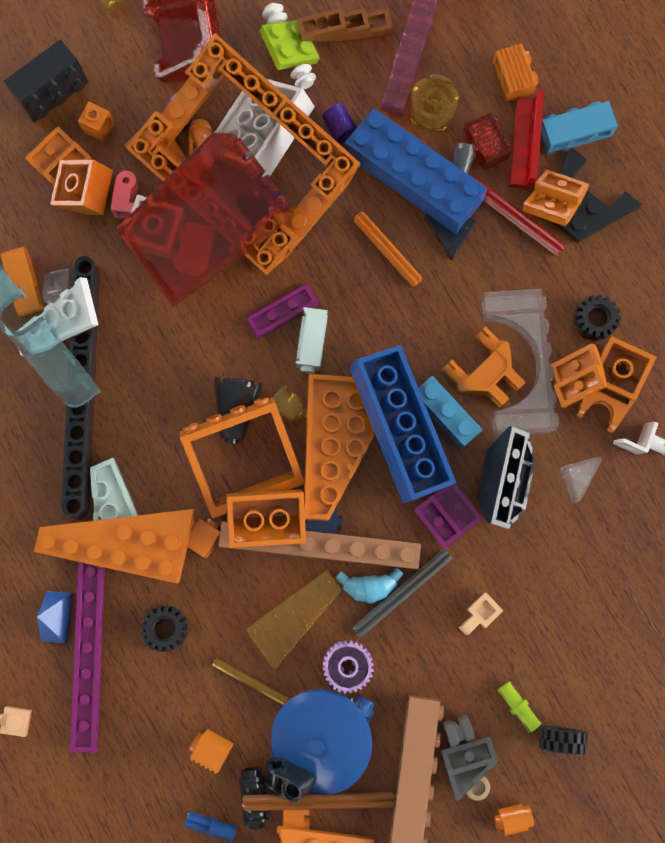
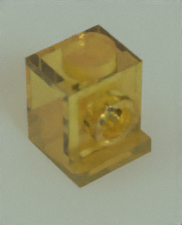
(289, 405)

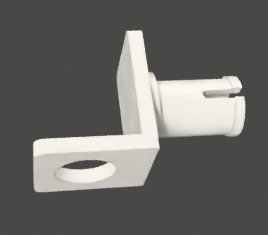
(646, 440)

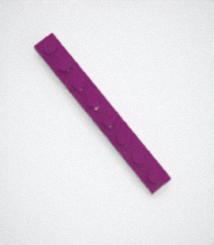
(87, 658)

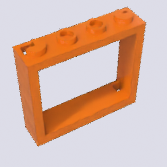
(238, 415)

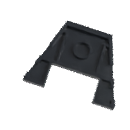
(592, 213)

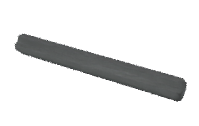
(402, 593)

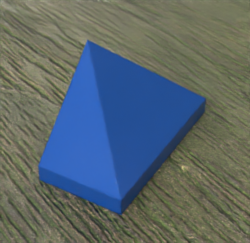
(55, 617)

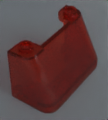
(183, 33)

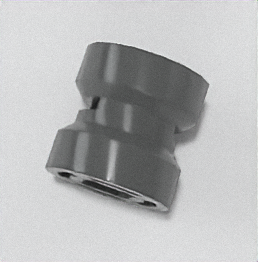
(458, 730)

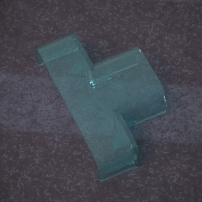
(47, 353)

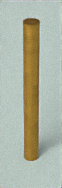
(250, 681)

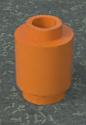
(514, 819)

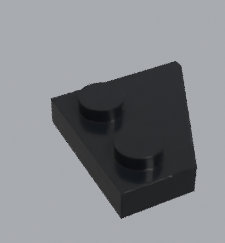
(449, 240)

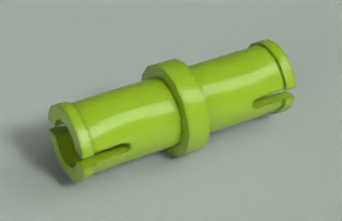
(519, 707)

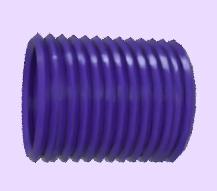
(339, 122)

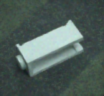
(311, 340)

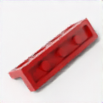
(526, 141)

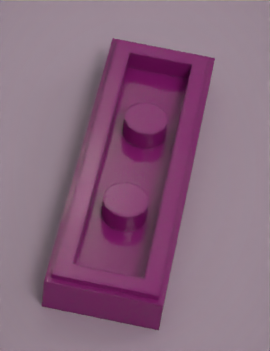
(281, 311)

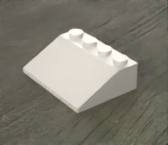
(259, 130)

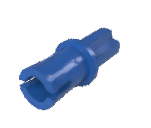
(210, 826)

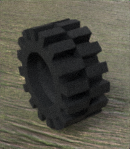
(604, 306)
(149, 625)
(563, 740)

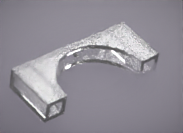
(525, 314)

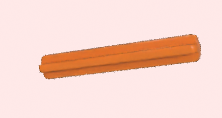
(387, 249)

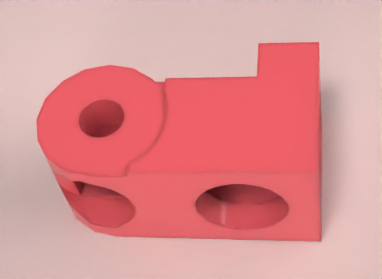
(124, 193)

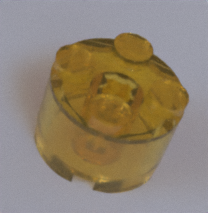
(433, 102)

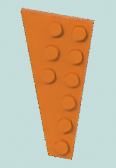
(134, 544)

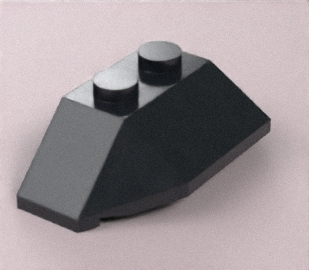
(506, 478)

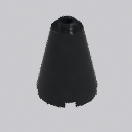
(234, 393)

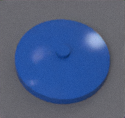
(325, 736)

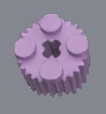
(335, 671)

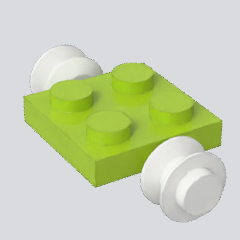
(287, 47)

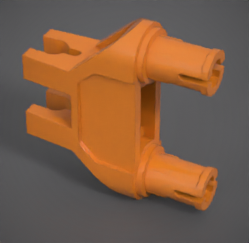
(489, 373)

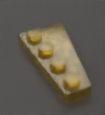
(292, 618)

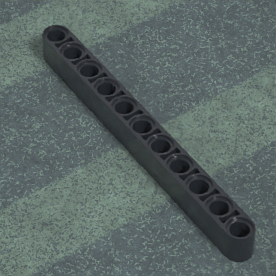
(85, 420)

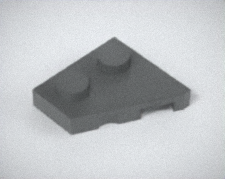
(468, 764)

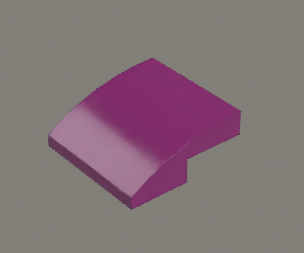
(448, 514)

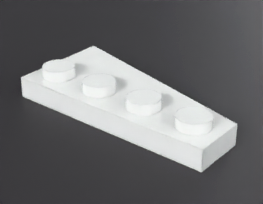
(71, 312)

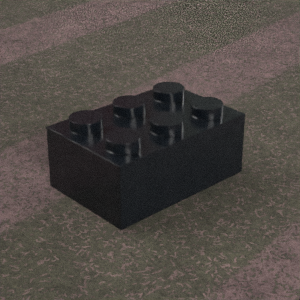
(47, 81)

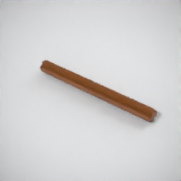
(320, 801)

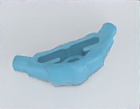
(371, 587)

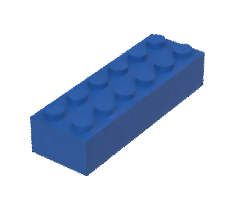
(415, 171)
(401, 424)

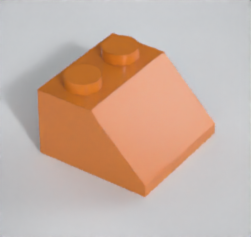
(82, 186)

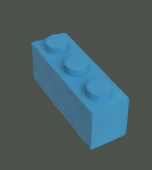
(578, 127)
(448, 413)

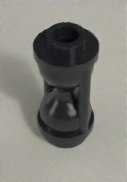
(252, 783)

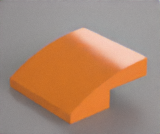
(51, 150)
(555, 197)
(578, 375)

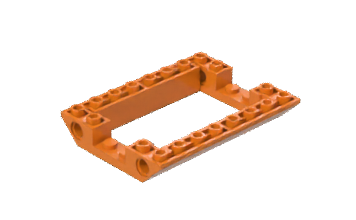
(205, 73)

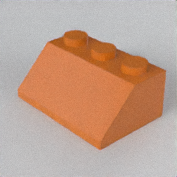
(266, 518)

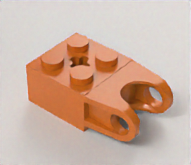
(620, 389)

